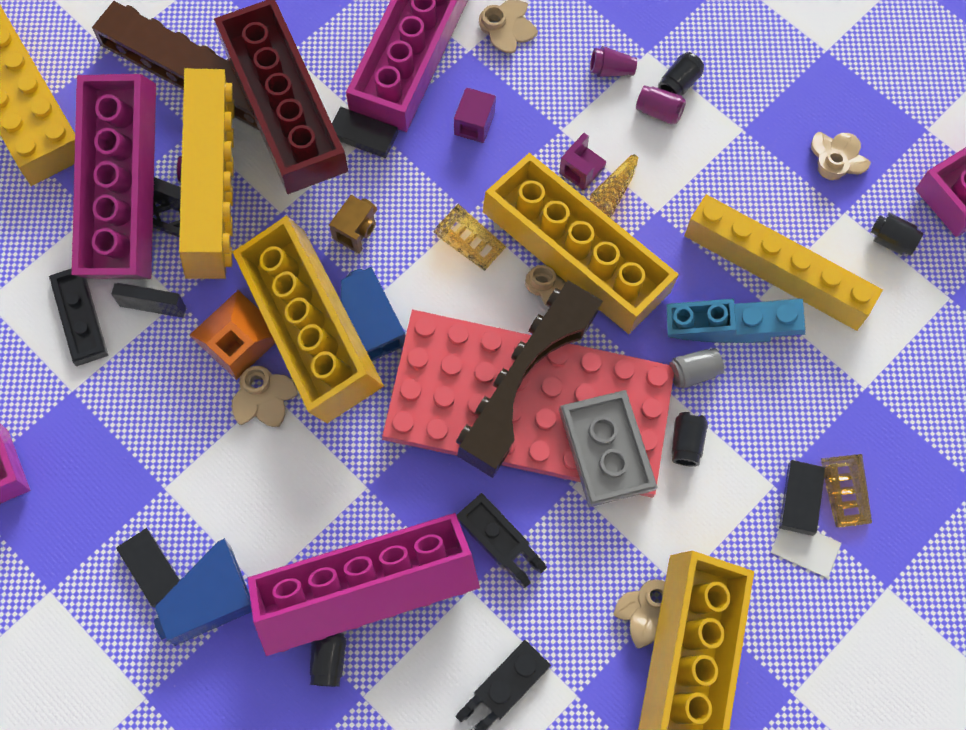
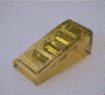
(611, 191)
(468, 222)
(859, 487)

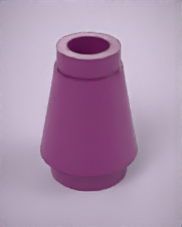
(609, 63)

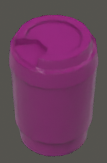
(661, 104)

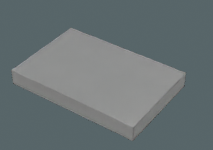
(607, 448)

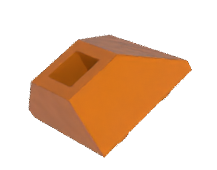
(235, 335)

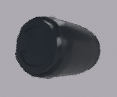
(682, 74)
(688, 439)
(327, 660)

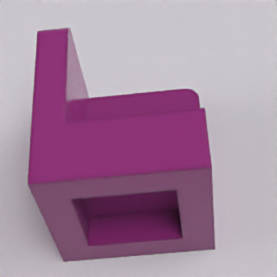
(474, 115)
(580, 163)

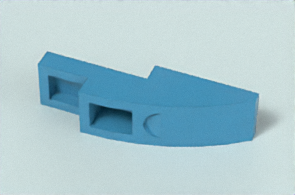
(735, 323)

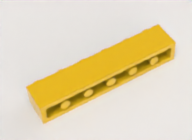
(782, 262)

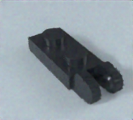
(499, 538)
(506, 685)

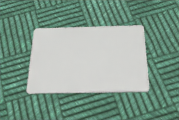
(811, 552)

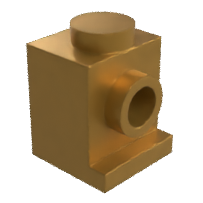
(353, 223)

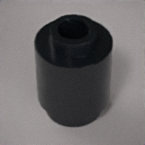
(896, 234)

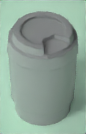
(696, 367)

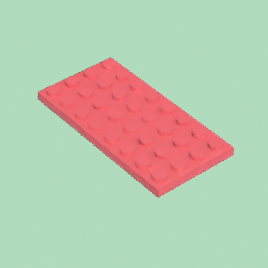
(453, 366)

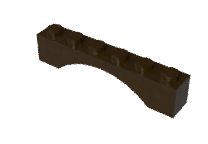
(492, 434)

